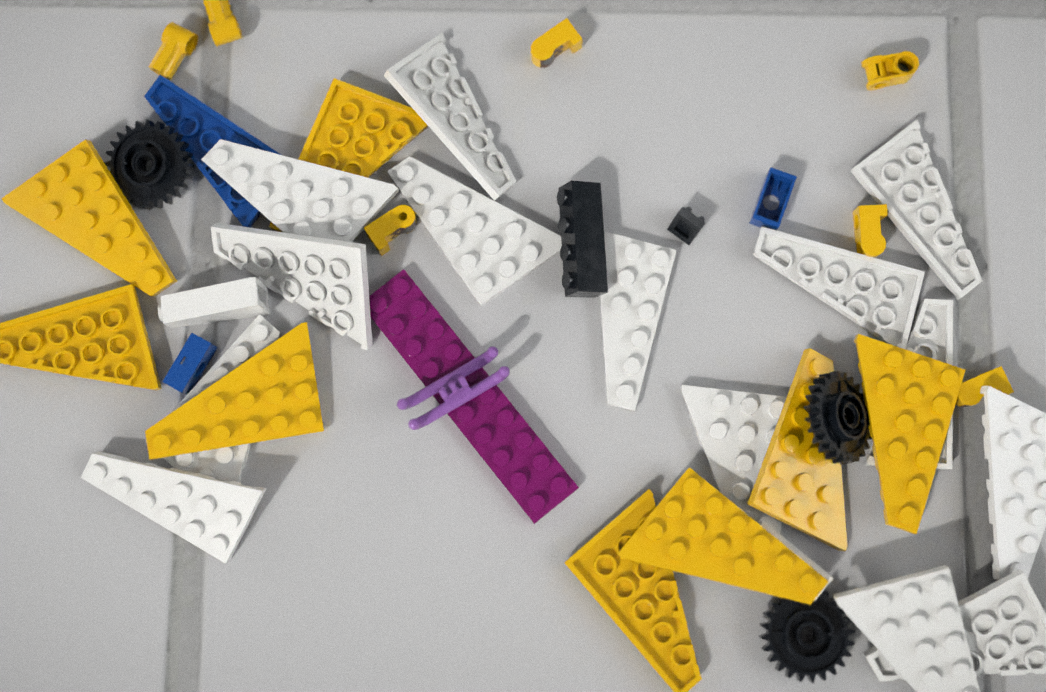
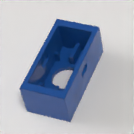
(776, 184)
(186, 375)

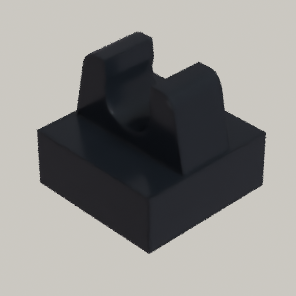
(686, 225)

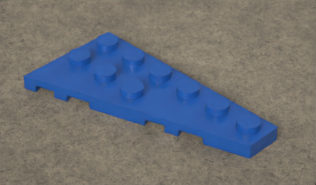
(202, 130)

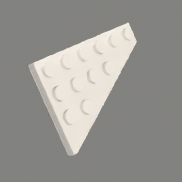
(301, 194)
(478, 236)
(313, 271)
(735, 438)
(226, 462)
(1017, 480)
(916, 629)
(1002, 630)

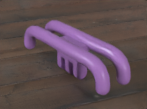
(454, 389)

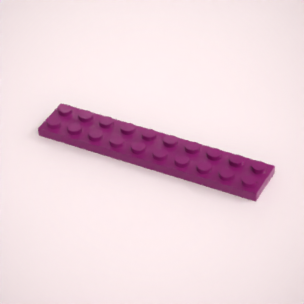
(487, 420)

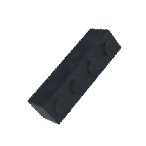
(582, 239)

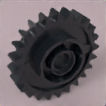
(167, 169)
(838, 417)
(809, 657)

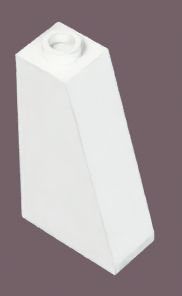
(215, 303)

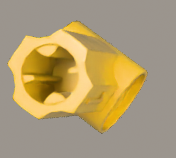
(222, 24)
(175, 45)

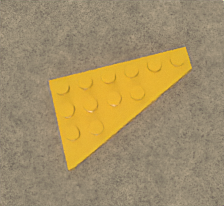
(358, 131)
(89, 211)
(86, 339)
(256, 402)
(909, 416)
(794, 477)
(711, 538)
(639, 597)

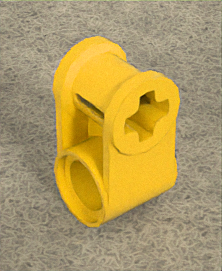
(884, 69)

